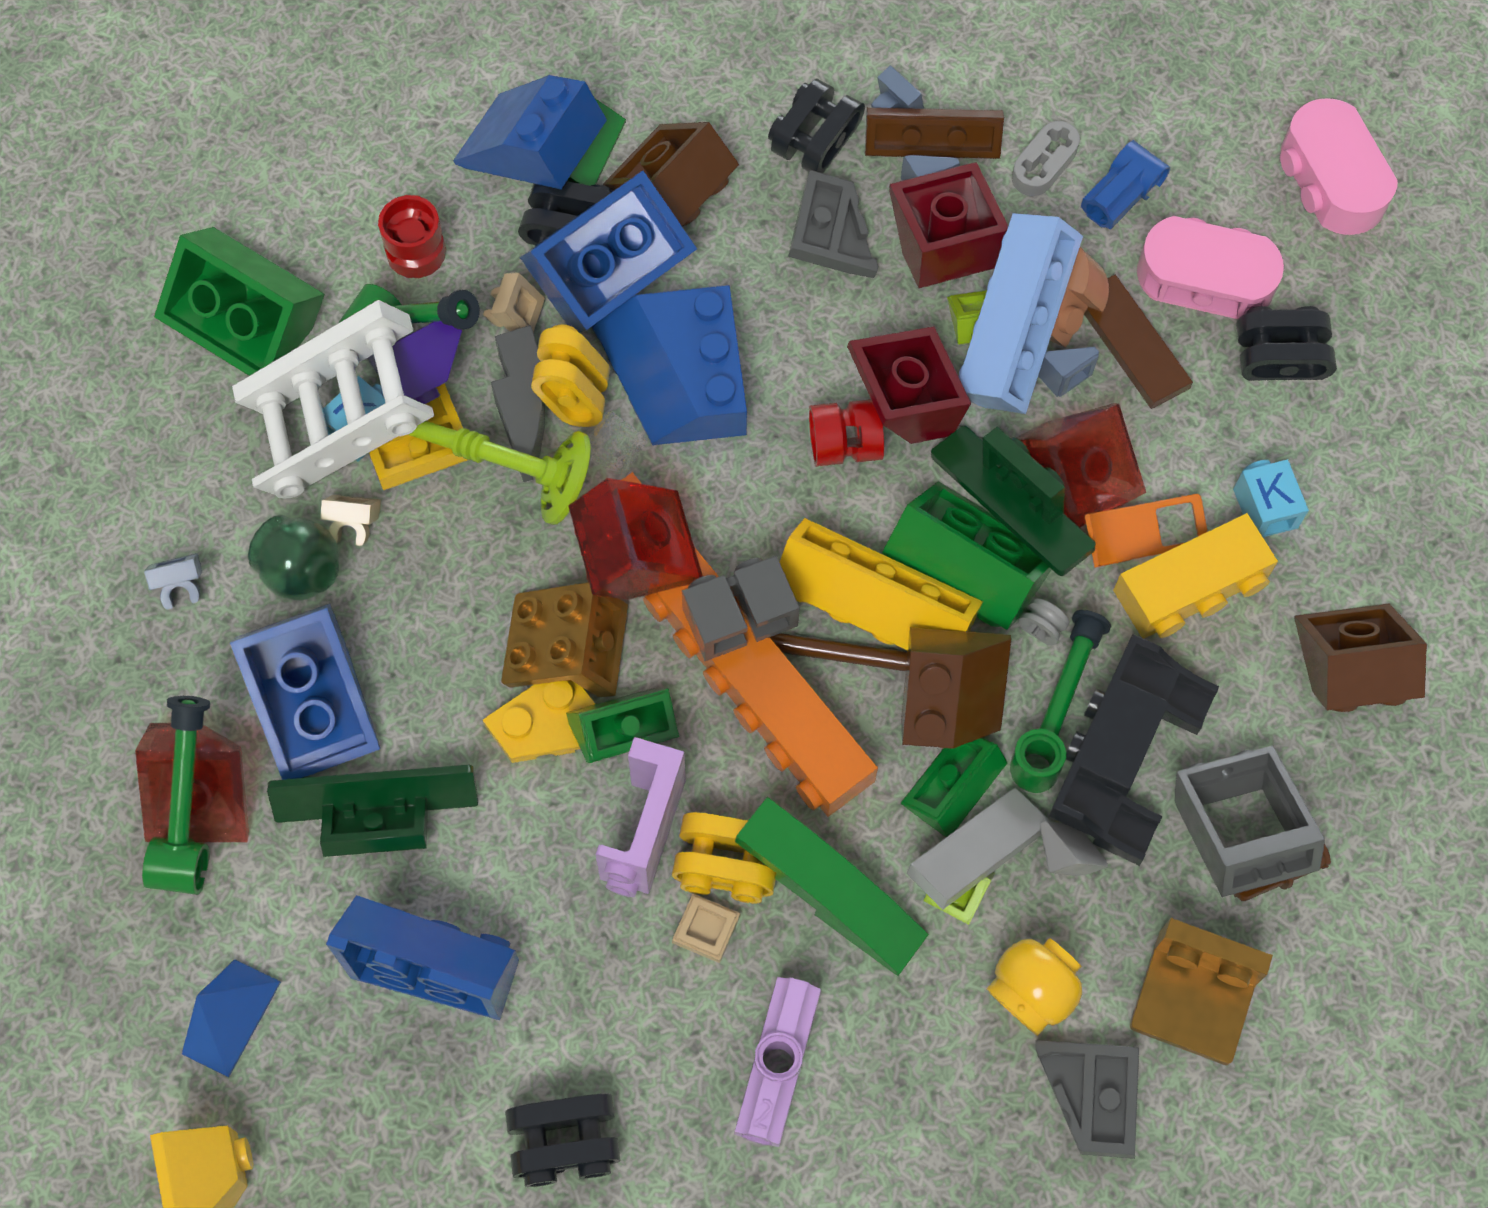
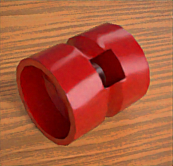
(412, 236)
(829, 435)

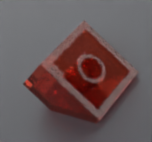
(1092, 459)
(218, 785)

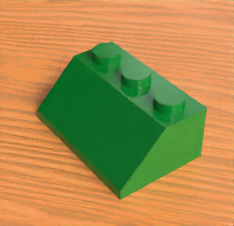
(235, 301)
(968, 551)

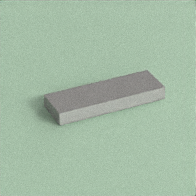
(977, 848)

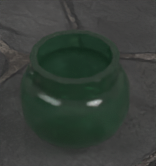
(294, 557)

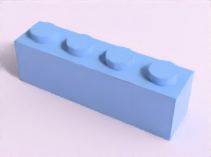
(1019, 312)

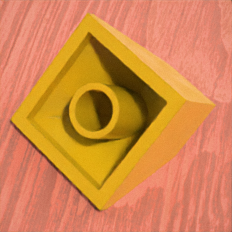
(201, 1167)

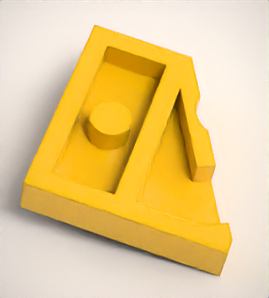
(411, 457)
(537, 721)

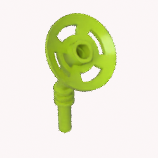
(551, 472)

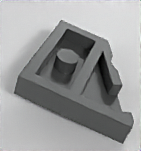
(831, 227)
(1096, 1093)

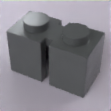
(763, 599)

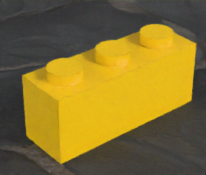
(1196, 577)

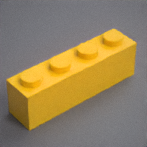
(870, 587)

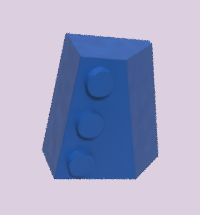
(679, 363)
(424, 958)

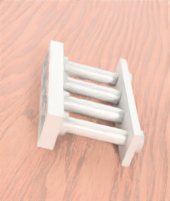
(303, 373)

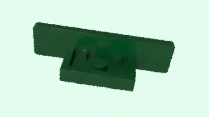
(1016, 493)
(373, 808)

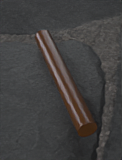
(841, 651)

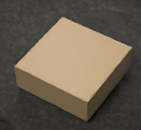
(706, 928)

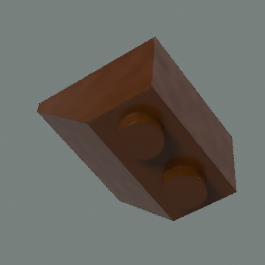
(683, 164)
(1362, 657)
(953, 686)

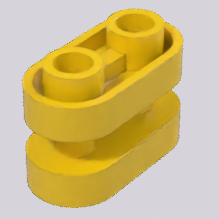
(570, 376)
(701, 870)

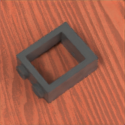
(1261, 860)

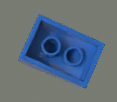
(535, 132)
(608, 253)
(306, 693)

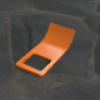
(1134, 530)

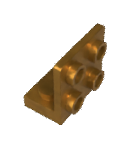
(565, 637)
(1198, 991)

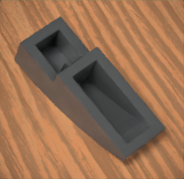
(516, 402)

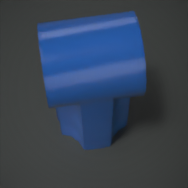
(1128, 180)

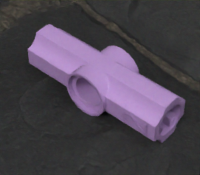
(770, 1093)

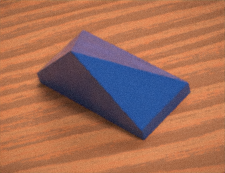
(227, 1016)

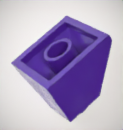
(425, 360)

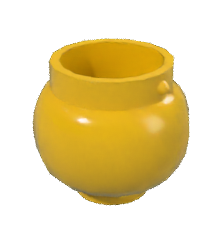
(1037, 983)

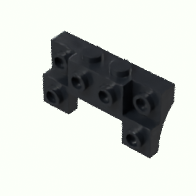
(1123, 724)

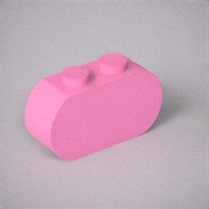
(1337, 167)
(1209, 267)

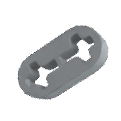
(1038, 152)

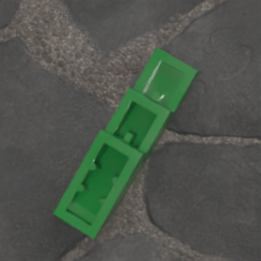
(832, 886)

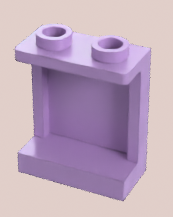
(663, 774)

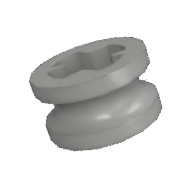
(1044, 621)

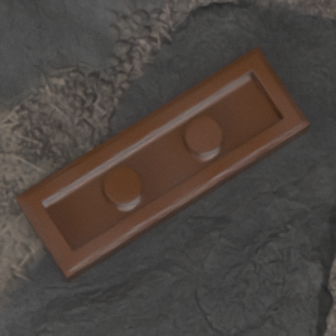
(934, 132)
(1138, 347)

